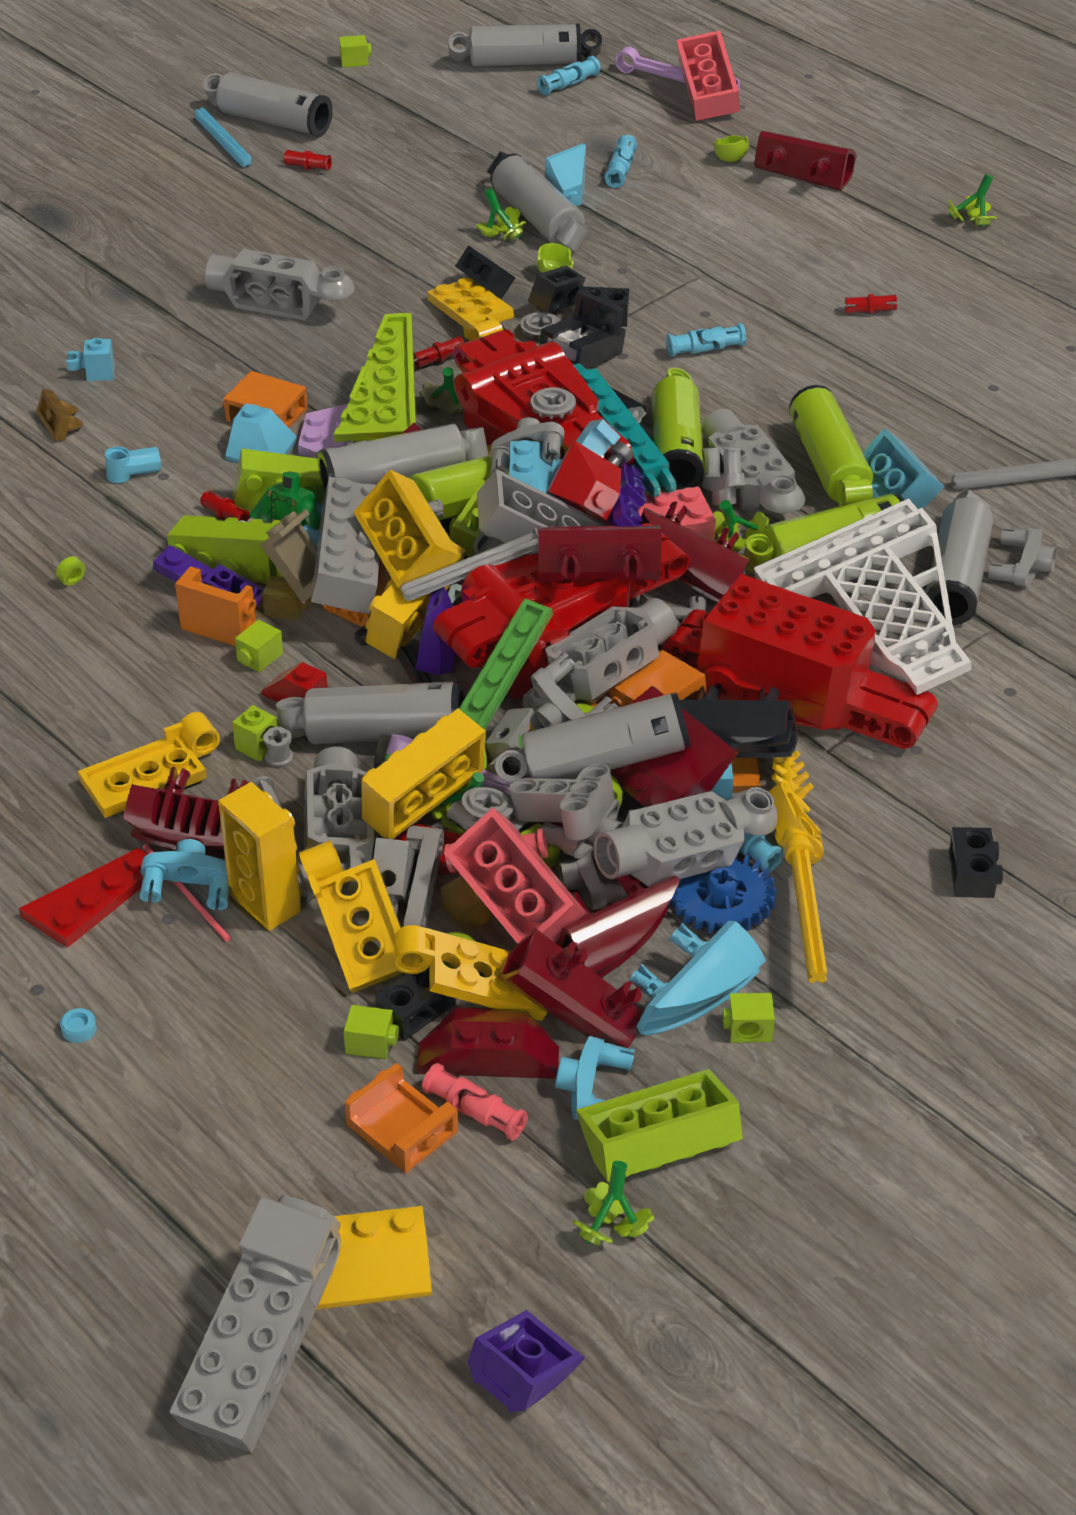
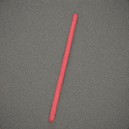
(196, 903)

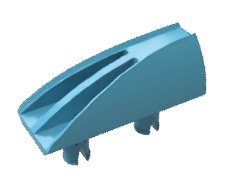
(704, 983)

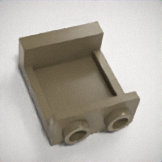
(293, 553)

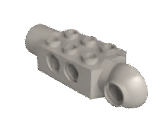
(275, 283)
(335, 809)

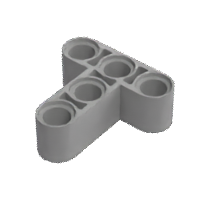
(573, 802)

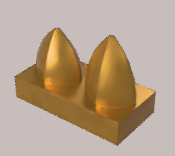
(57, 415)

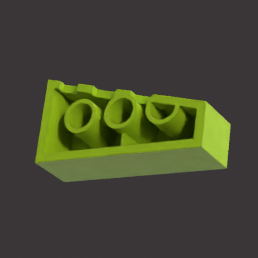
(264, 469)
(226, 543)

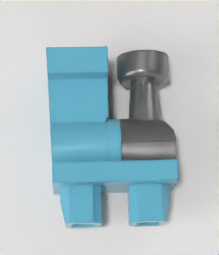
(599, 437)

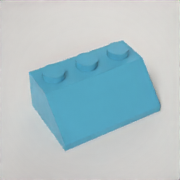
(529, 467)
(900, 471)

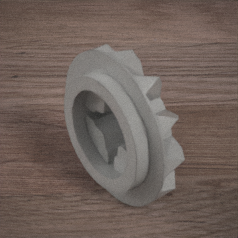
(531, 323)
(546, 402)
(476, 798)

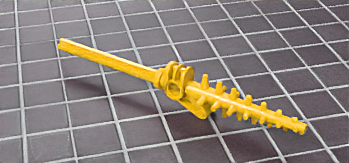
(802, 847)

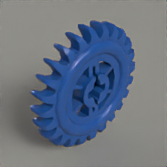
(722, 894)

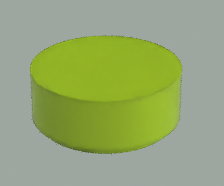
(70, 571)

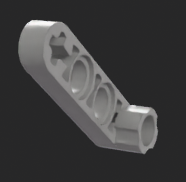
(428, 847)

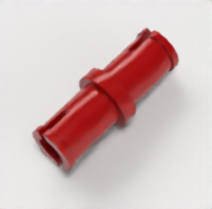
(308, 160)
(870, 303)
(437, 352)
(223, 507)

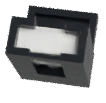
(591, 332)

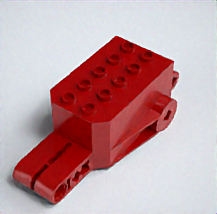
(503, 377)
(496, 592)
(808, 653)

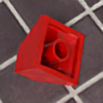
(586, 482)

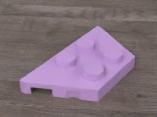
(319, 431)

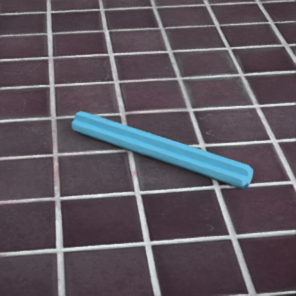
(223, 137)

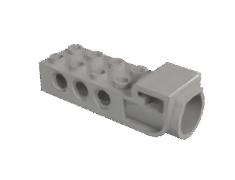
(259, 1321)

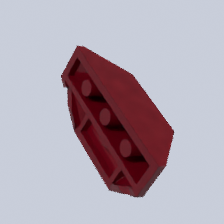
(490, 1045)

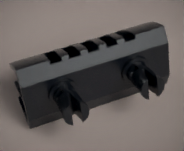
(749, 726)

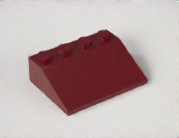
(678, 773)

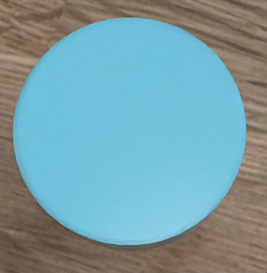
(78, 1025)

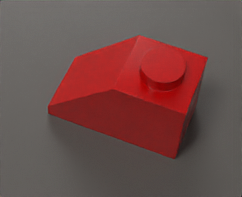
(295, 682)

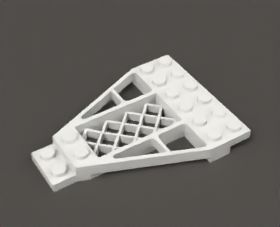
(855, 552)

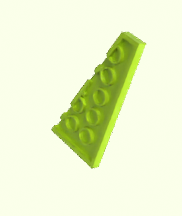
(385, 389)

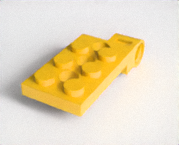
(471, 307)
(183, 740)
(326, 881)
(420, 947)

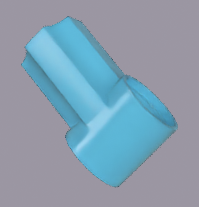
(123, 463)

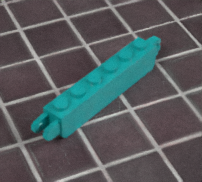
(646, 455)

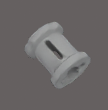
(278, 753)

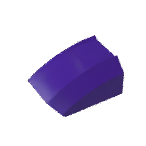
(434, 653)
(521, 1361)

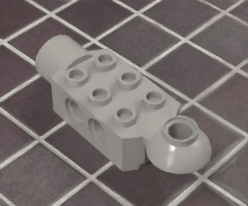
(766, 472)
(609, 649)
(684, 835)

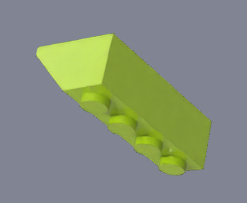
(661, 1123)

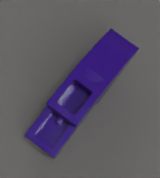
(630, 499)
(175, 563)

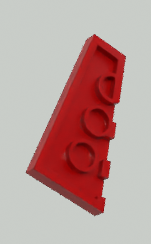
(86, 900)

